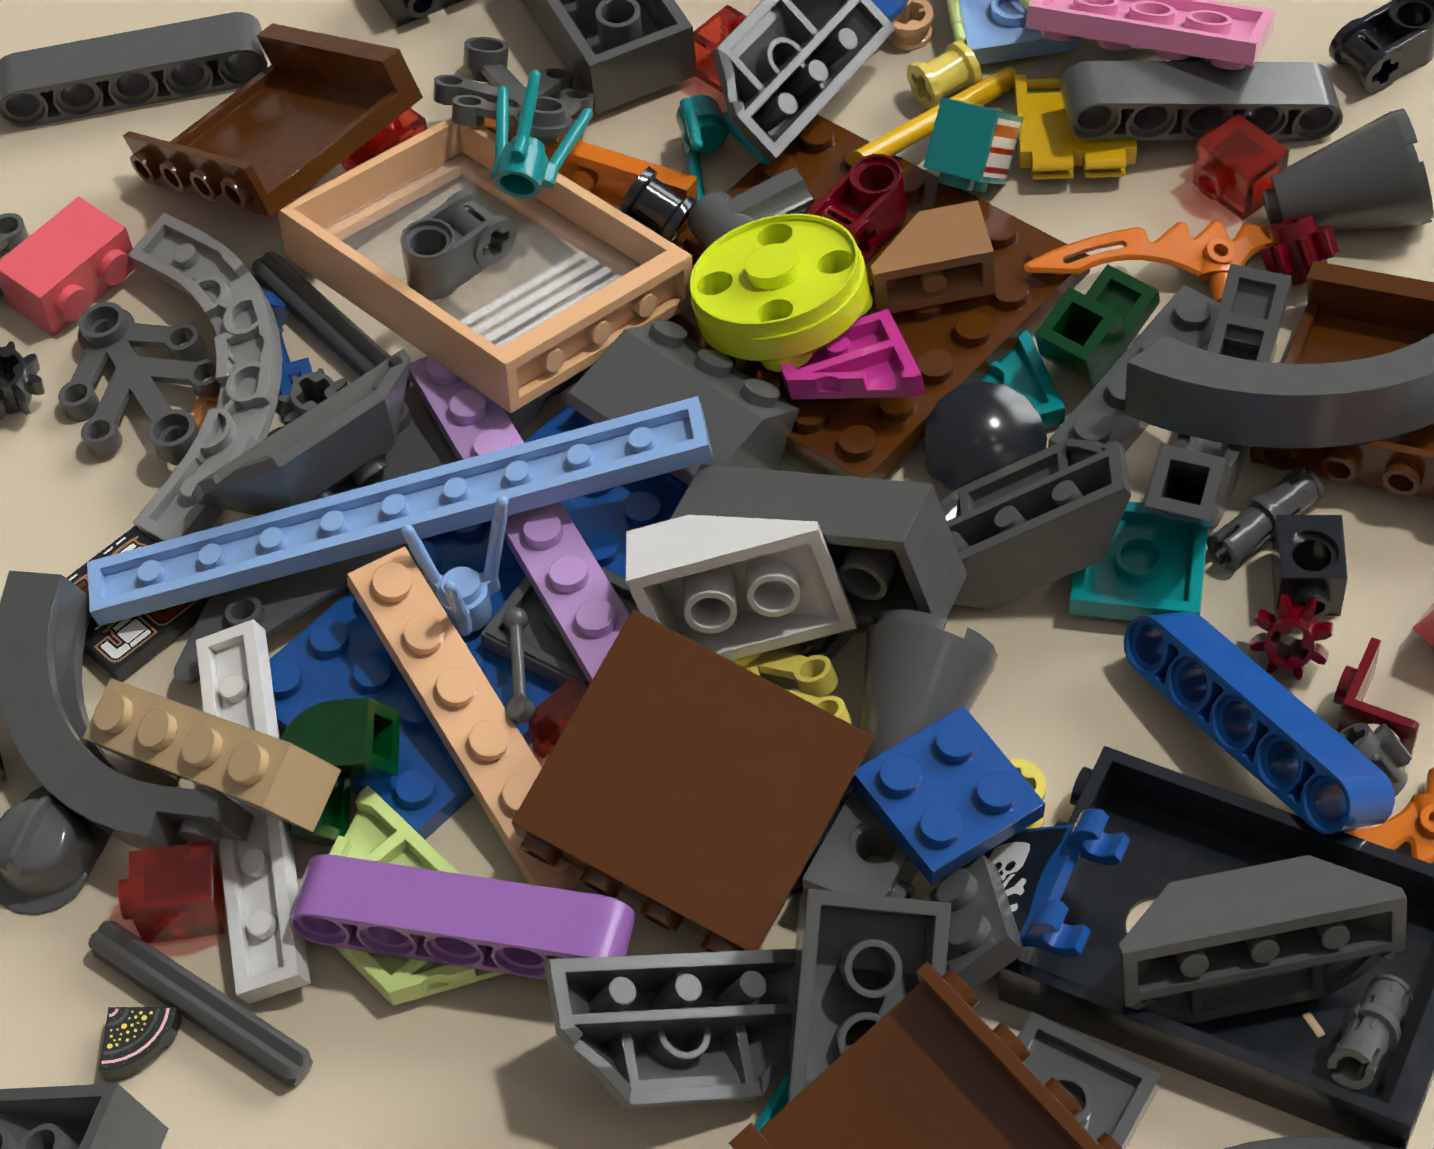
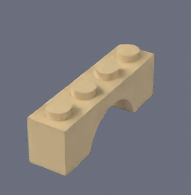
(212, 753)

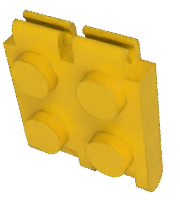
(1049, 144)

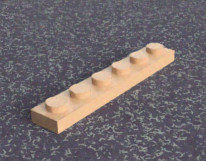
(455, 700)

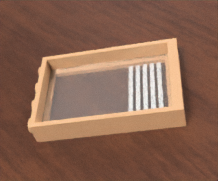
(517, 325)

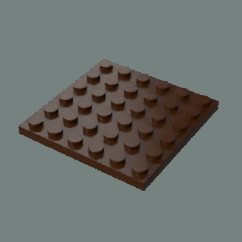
(948, 340)

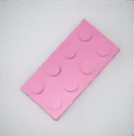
(1172, 28)

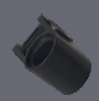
(1390, 42)
(656, 205)

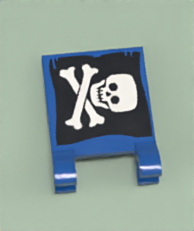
(1037, 870)

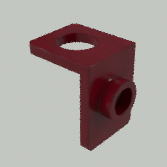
(1351, 692)

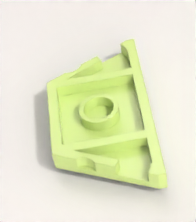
(386, 837)

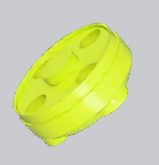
(779, 289)

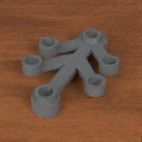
(488, 62)
(111, 333)

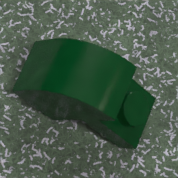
(1096, 328)
(355, 737)

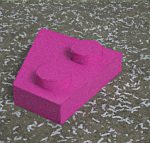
(860, 363)

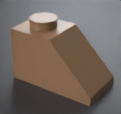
(936, 260)

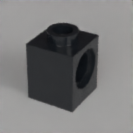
(1313, 545)

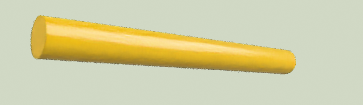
(923, 125)

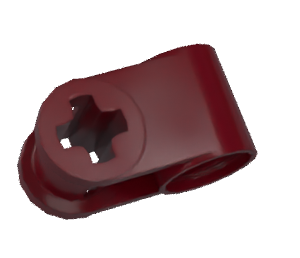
(867, 201)

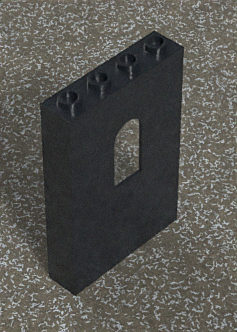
(1269, 1055)

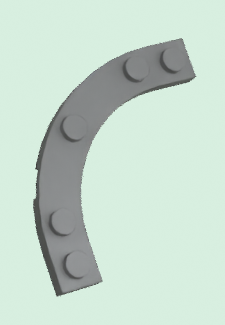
(245, 366)

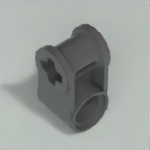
(450, 245)

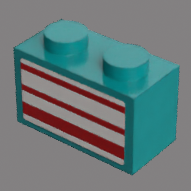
(972, 145)

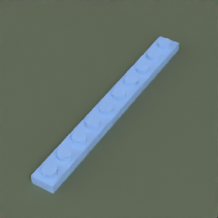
(374, 515)

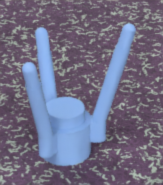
(462, 590)

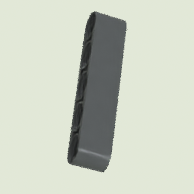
(130, 69)
(1193, 96)

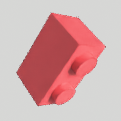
(66, 266)

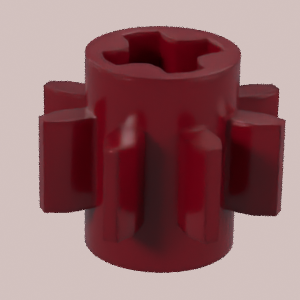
(1296, 246)
(1300, 651)

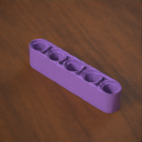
(454, 917)

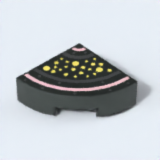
(135, 1037)

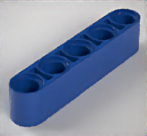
(1259, 722)

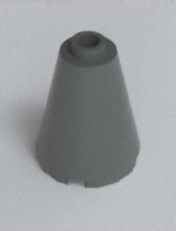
(1357, 181)
(918, 674)

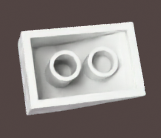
(737, 582)

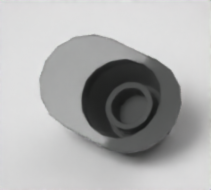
(45, 853)

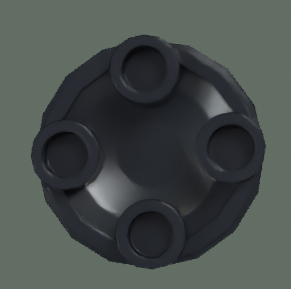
(980, 432)

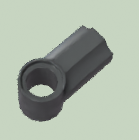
(720, 213)

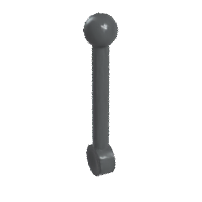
(519, 707)

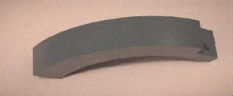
(1281, 402)
(1199, 475)
(46, 715)

